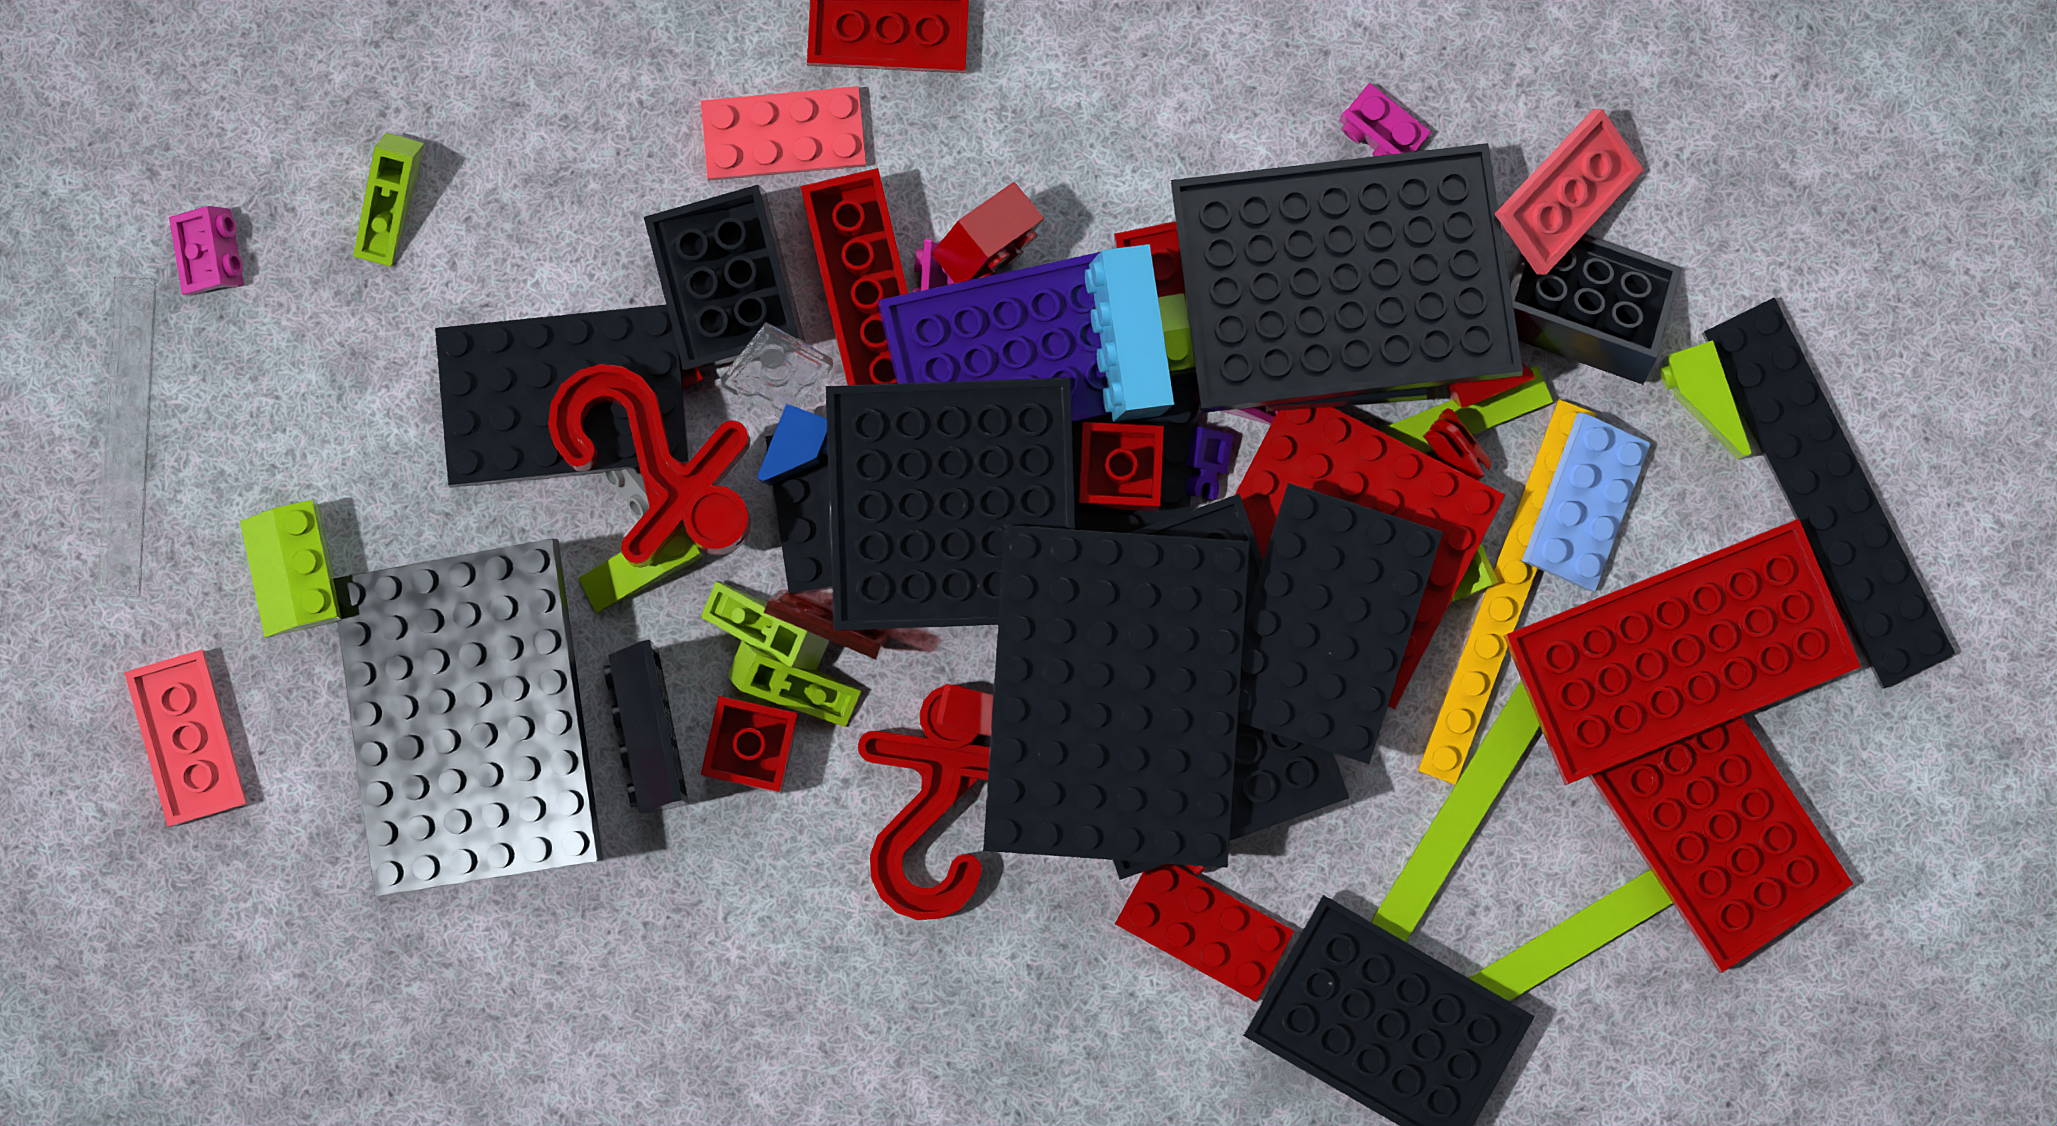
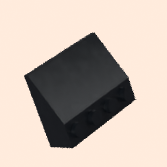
(722, 275)
(1597, 306)
(647, 728)

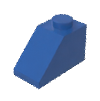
(796, 445)

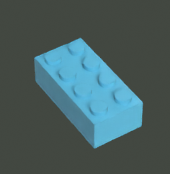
(1129, 333)

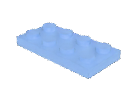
(1586, 502)

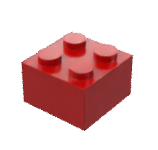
(989, 236)
(1120, 466)
(750, 744)

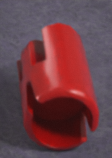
(1457, 445)

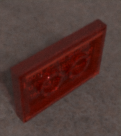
(820, 622)

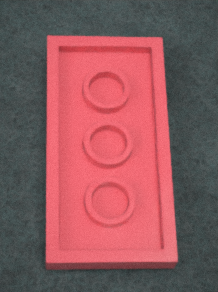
(783, 133)
(1569, 191)
(185, 738)

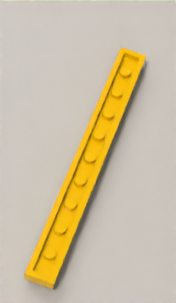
(1496, 614)

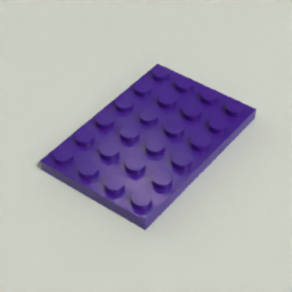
(1002, 329)

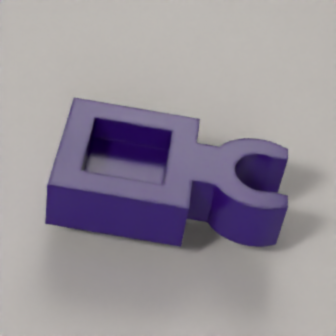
(1208, 454)

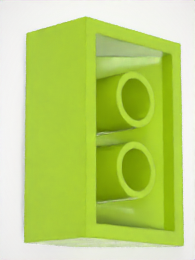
(291, 568)

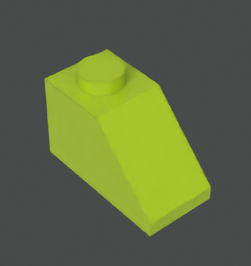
(1177, 334)

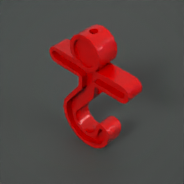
(675, 490)
(947, 771)

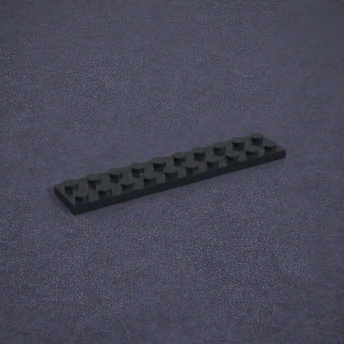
(1829, 494)

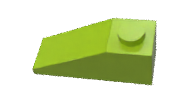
(387, 197)
(1703, 390)
(618, 579)
(744, 618)
(792, 687)

